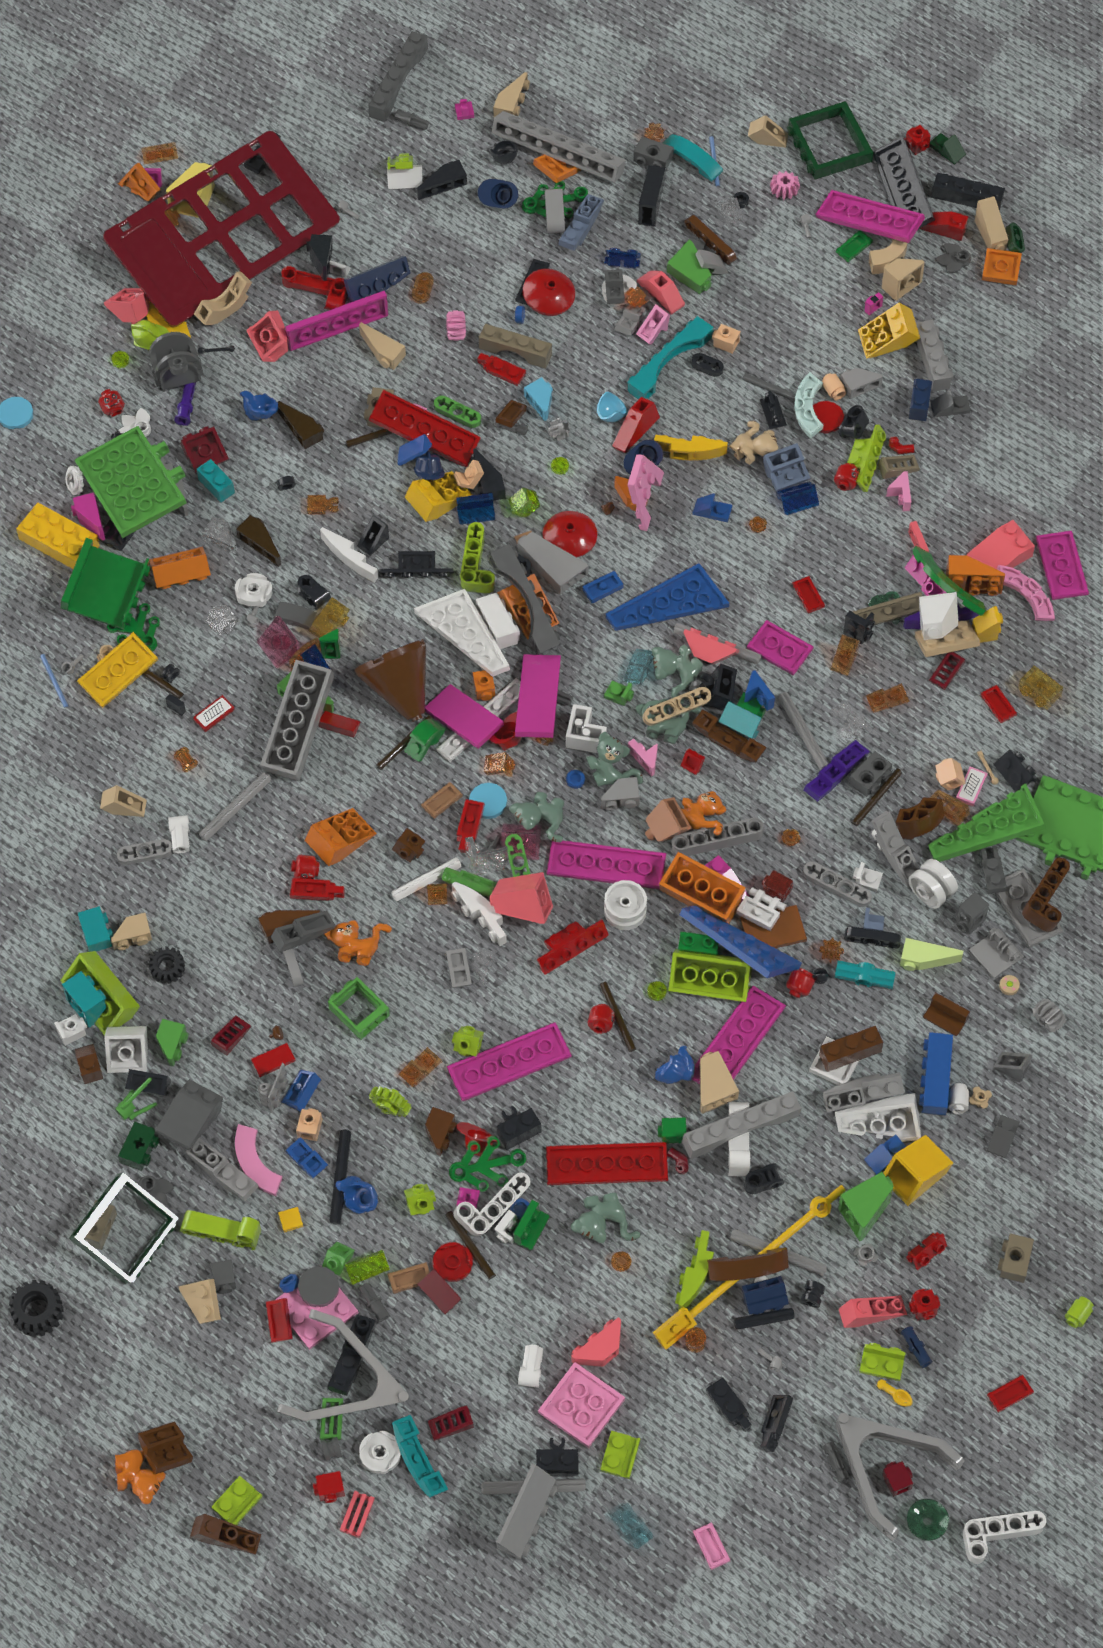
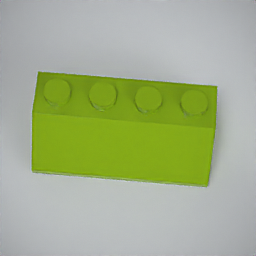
(710, 975)
(118, 1001)

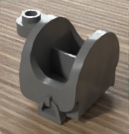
(174, 361)

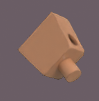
(666, 821)

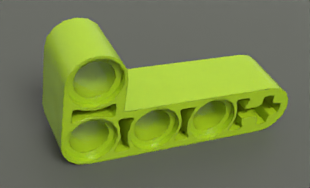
(474, 557)
(221, 1229)

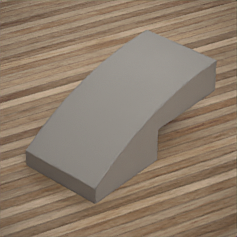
(712, 261)
(630, 320)
(458, 967)

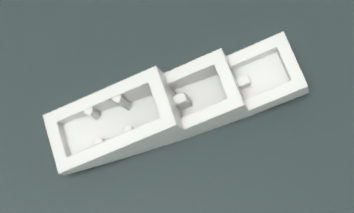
(345, 552)

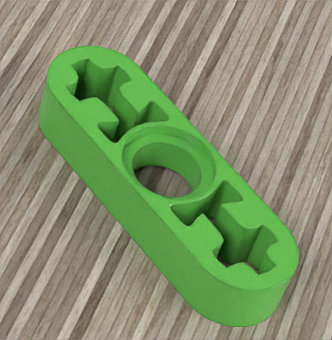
(453, 405)
(523, 855)

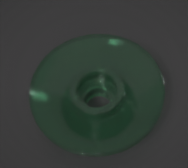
(927, 1509)

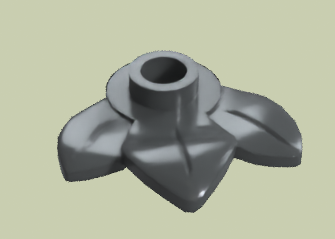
(951, 258)
(159, 1189)

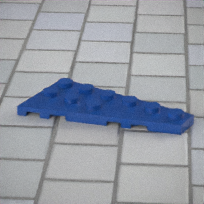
(678, 597)
(752, 951)

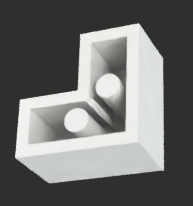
(580, 731)

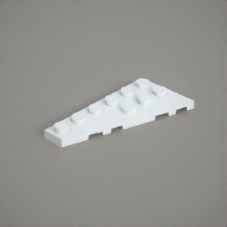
(463, 626)

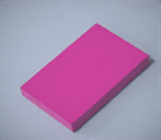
(780, 647)

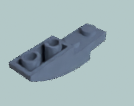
(582, 222)

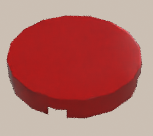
(829, 415)
(450, 1267)

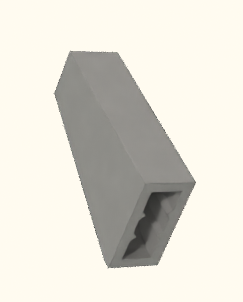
(551, 562)

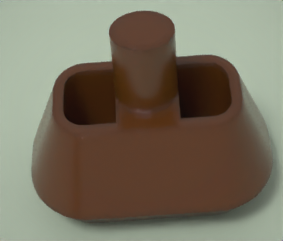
(607, 508)
(277, 1033)

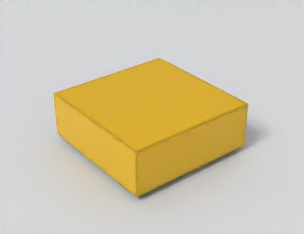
(290, 1219)

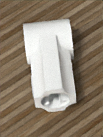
(179, 830)
(530, 1370)

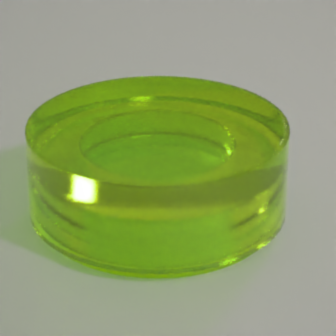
(120, 359)
(560, 465)
(657, 991)

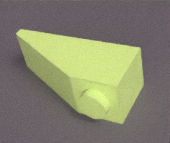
(924, 955)

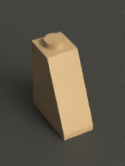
(991, 224)
(715, 1083)

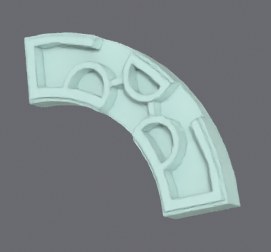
(804, 405)

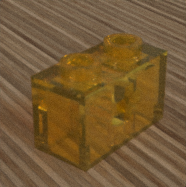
(332, 611)
(1040, 688)

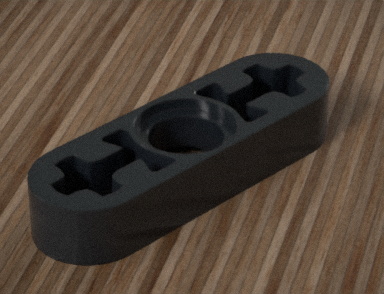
(877, 937)

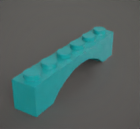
(693, 336)

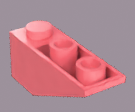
(871, 1310)

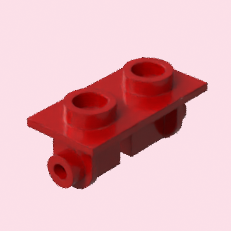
(933, 1244)

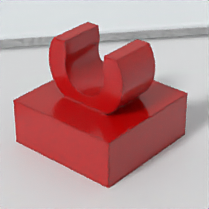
(692, 761)

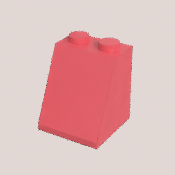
(523, 897)

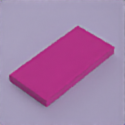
(1062, 565)
(464, 716)

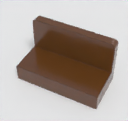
(946, 1014)

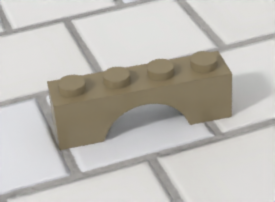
(498, 339)

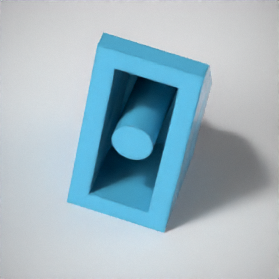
(539, 396)

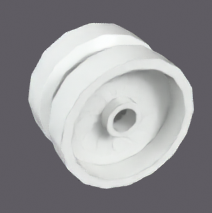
(933, 883)
(625, 905)

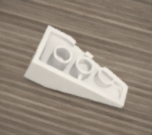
(883, 1117)

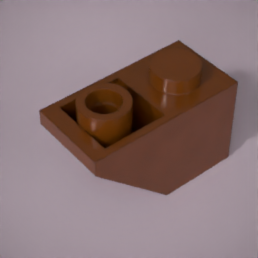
(438, 1128)

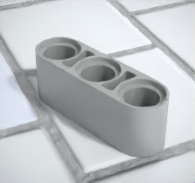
(554, 211)

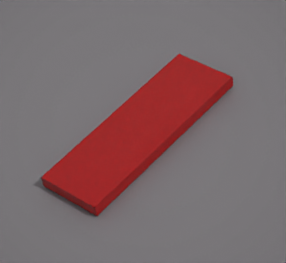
(413, 421)
(607, 1163)

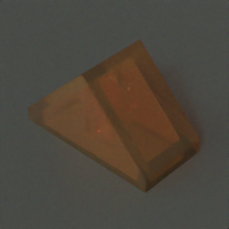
(845, 655)

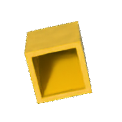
(917, 1169)

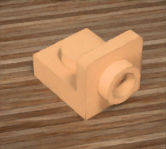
(471, 475)

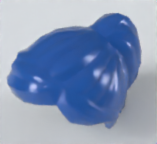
(258, 406)
(678, 1068)
(358, 1194)

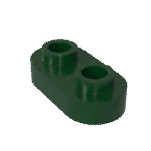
(1015, 238)

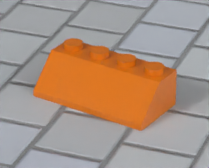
(702, 887)

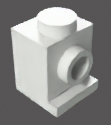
(69, 1034)

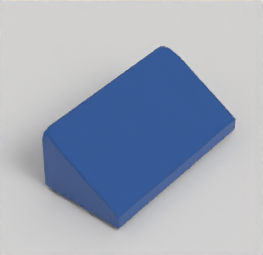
(413, 449)
(301, 1089)

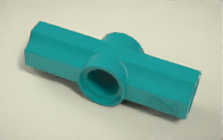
(865, 974)

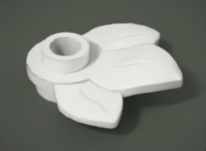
(141, 419)

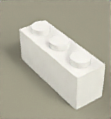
(498, 620)

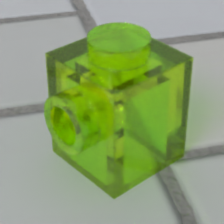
(524, 502)

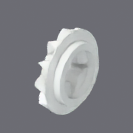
(74, 480)

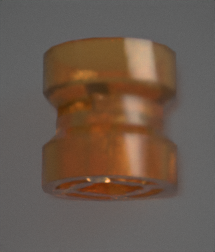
(694, 1344)

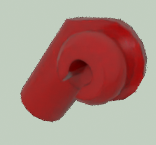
(899, 448)

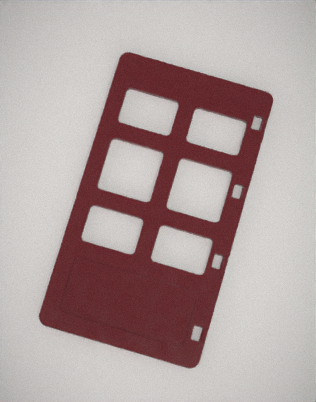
(168, 265)

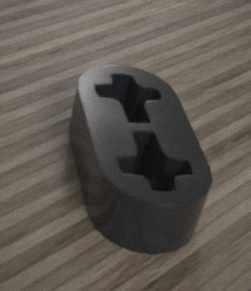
(707, 364)

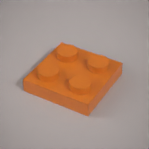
(1001, 266)

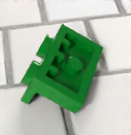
(697, 943)
(530, 1226)

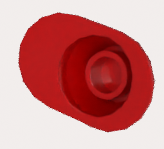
(506, 734)
(474, 1133)

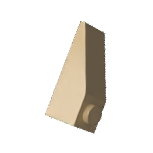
(384, 348)

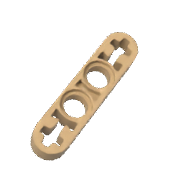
(675, 703)

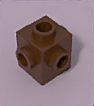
(409, 845)

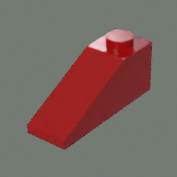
(948, 224)

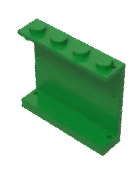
(104, 586)

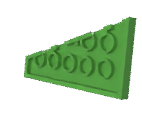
(995, 824)

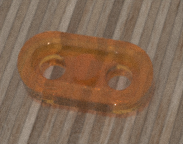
(422, 286)

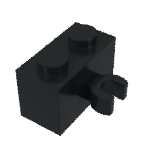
(721, 685)
(518, 1127)
(557, 1460)

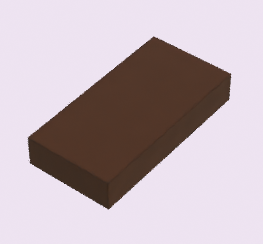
(511, 413)

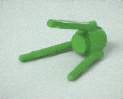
(126, 1107)

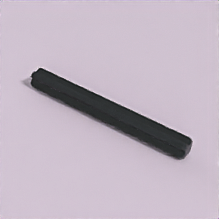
(340, 1174)

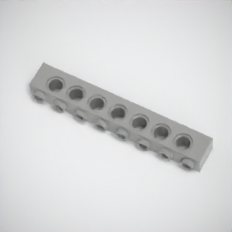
(558, 146)

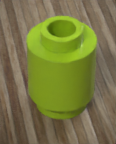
(1079, 1312)

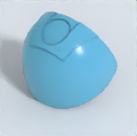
(611, 408)

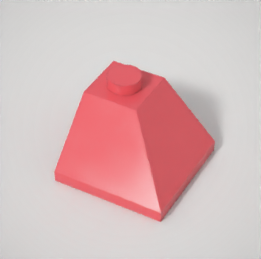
(129, 305)

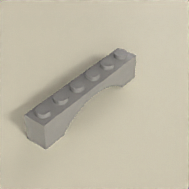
(765, 1114)

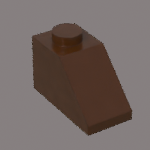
(88, 1064)

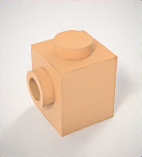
(726, 338)
(950, 774)
(309, 1124)

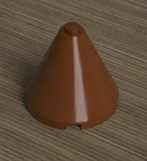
(399, 678)

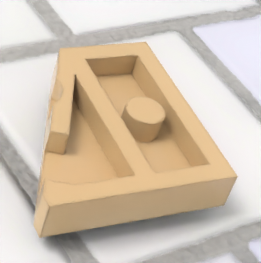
(202, 1300)

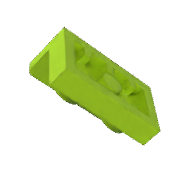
(882, 1361)

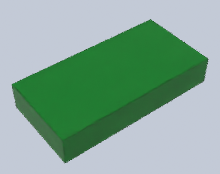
(854, 246)

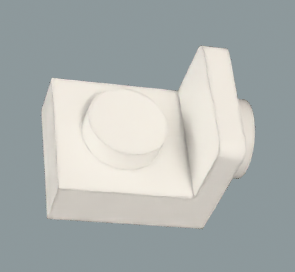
(867, 878)
(506, 1224)

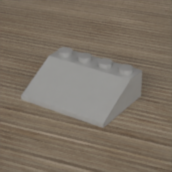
(526, 1513)

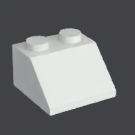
(126, 1049)

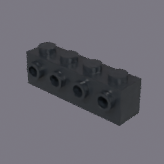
(964, 191)

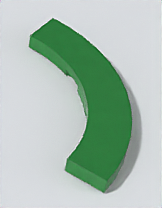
(945, 582)

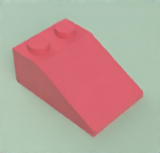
(1004, 547)

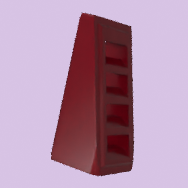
(955, 658)
(227, 1048)
(453, 1430)

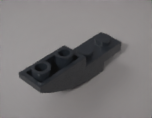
(350, 1361)

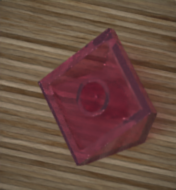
(278, 642)
(530, 838)

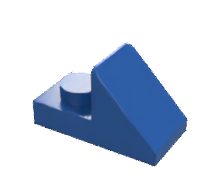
(712, 509)
(758, 689)
(883, 1154)

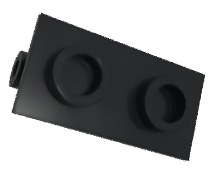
(772, 411)

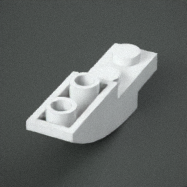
(477, 906)

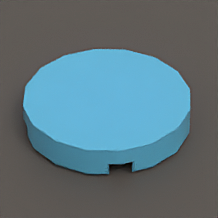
(15, 412)
(493, 797)

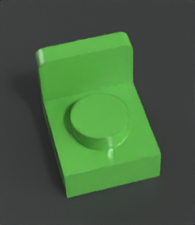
(619, 693)
(337, 1257)

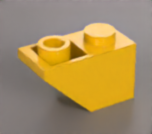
(988, 625)

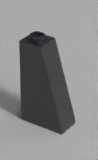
(651, 195)

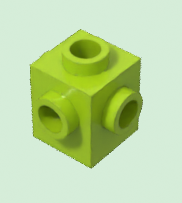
(467, 1041)
(420, 1199)

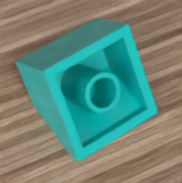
(84, 997)

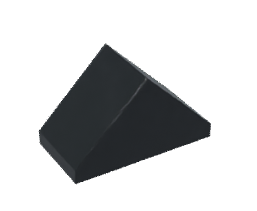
(374, 535)

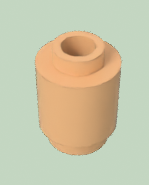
(834, 386)

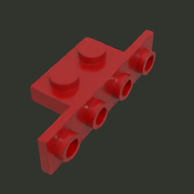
(570, 943)

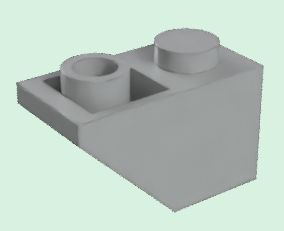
(621, 794)

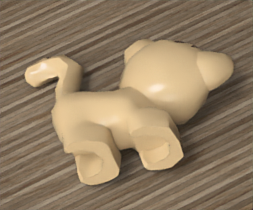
(760, 445)

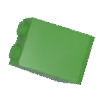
(866, 1203)

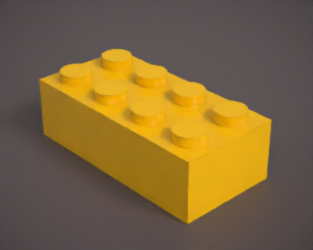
(54, 534)

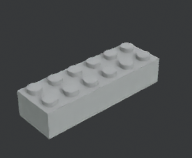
(297, 720)

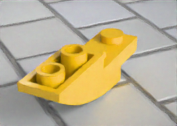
(697, 449)

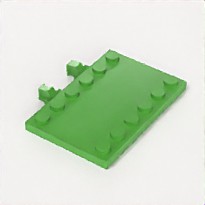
(132, 480)
(1071, 825)

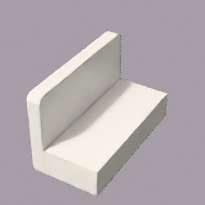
(404, 177)

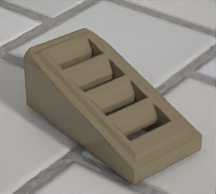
(888, 471)

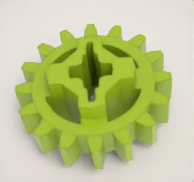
(390, 1101)

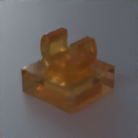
(437, 894)

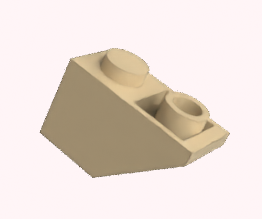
(131, 932)

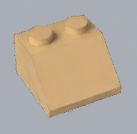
(902, 276)

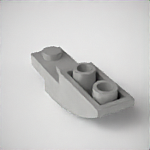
(893, 847)
(862, 1089)
(221, 1170)

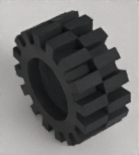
(166, 976)

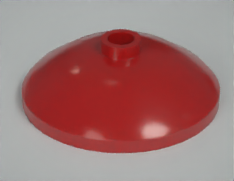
(548, 299)
(575, 541)

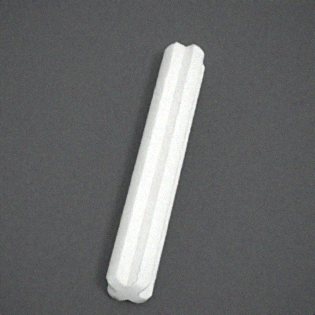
(424, 879)

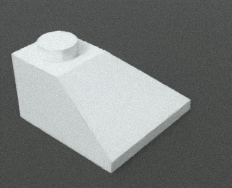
(938, 615)

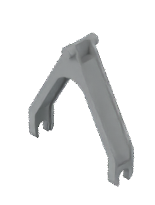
(387, 1390)
(855, 1431)

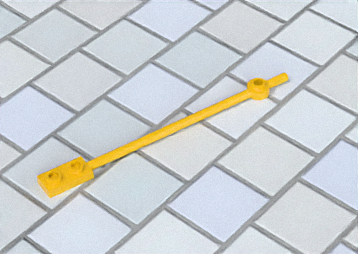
(684, 1320)

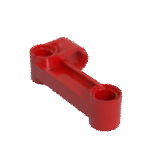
(333, 288)

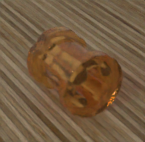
(185, 759)

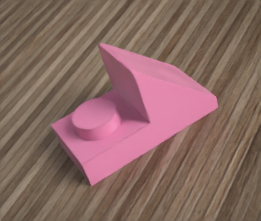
(655, 322)
(901, 488)
(645, 758)

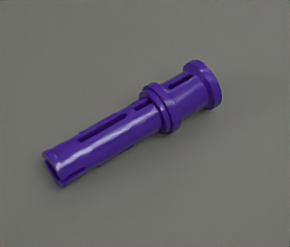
(185, 406)

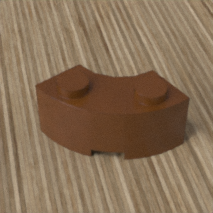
(920, 818)

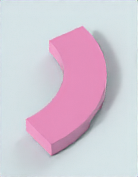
(1031, 591)
(251, 1164)

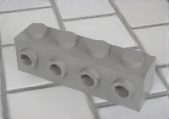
(933, 356)

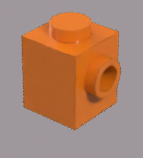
(483, 685)

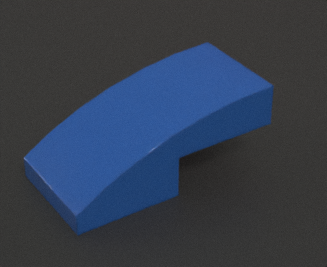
(306, 1158)

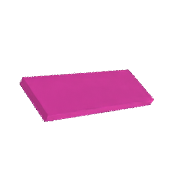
(870, 216)
(336, 321)
(538, 696)
(606, 863)
(744, 1031)
(509, 1061)

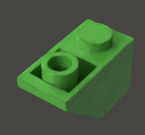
(170, 1039)

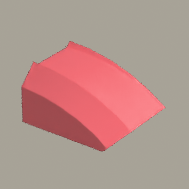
(269, 337)

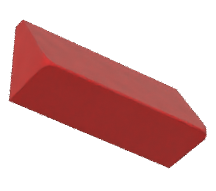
(339, 724)

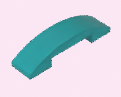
(695, 155)
(415, 1457)

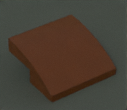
(164, 1447)

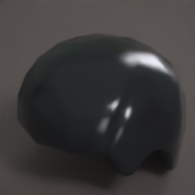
(508, 148)

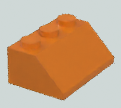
(180, 567)

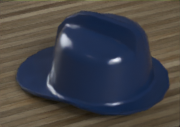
(498, 193)
(648, 448)
(429, 467)

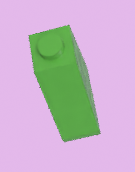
(687, 270)

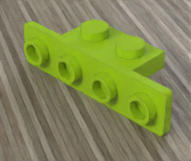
(866, 455)

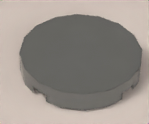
(318, 1286)

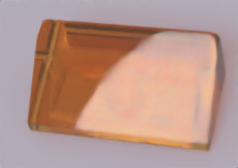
(159, 153)

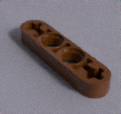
(699, 229)

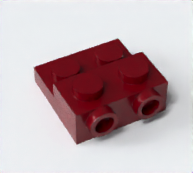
(203, 447)

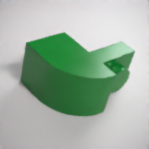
(423, 736)

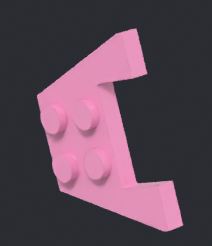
(642, 477)

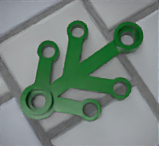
(537, 204)
(137, 628)
(483, 1164)

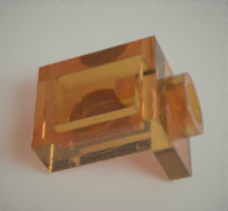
(499, 763)

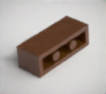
(851, 1048)

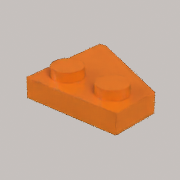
(554, 168)
(140, 182)

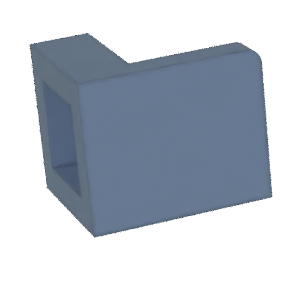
(873, 922)

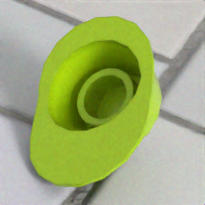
(146, 333)

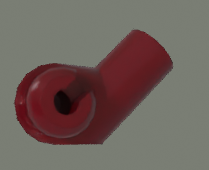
(682, 1164)

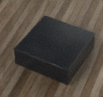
(175, 704)

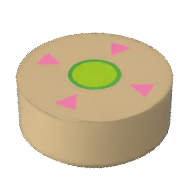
(1009, 985)

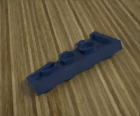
(377, 279)

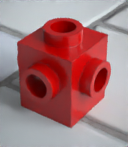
(918, 139)
(923, 1310)

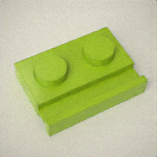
(402, 161)
(620, 1454)
(236, 1501)

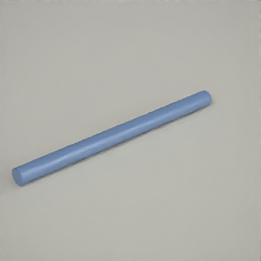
(712, 146)
(54, 681)

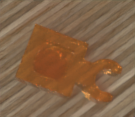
(319, 504)

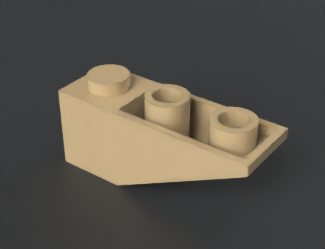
(510, 97)

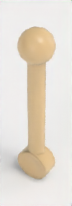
(994, 780)

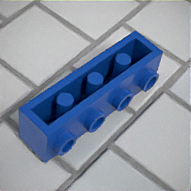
(937, 1073)

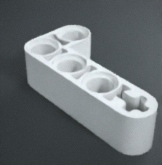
(739, 1146)
(496, 1202)
(1005, 1531)

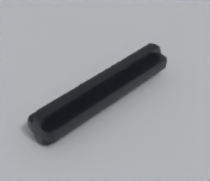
(764, 1318)

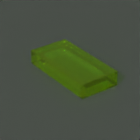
(367, 1267)

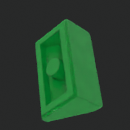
(330, 645)

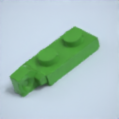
(481, 885)

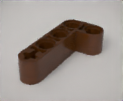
(1038, 909)

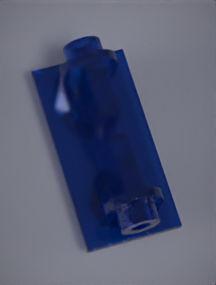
(629, 258)
(314, 657)

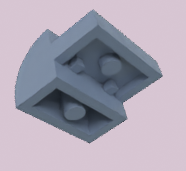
(786, 467)

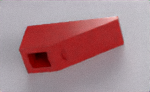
(636, 424)

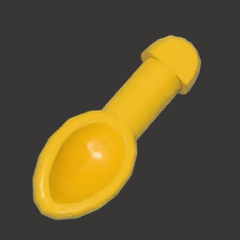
(900, 1396)

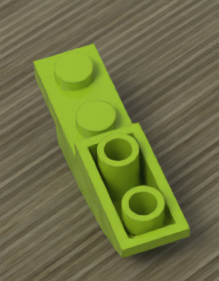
(696, 1275)

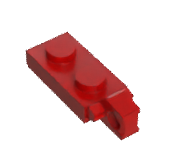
(501, 369)
(469, 822)
(315, 889)

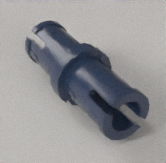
(916, 1347)

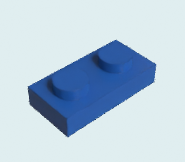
(603, 587)

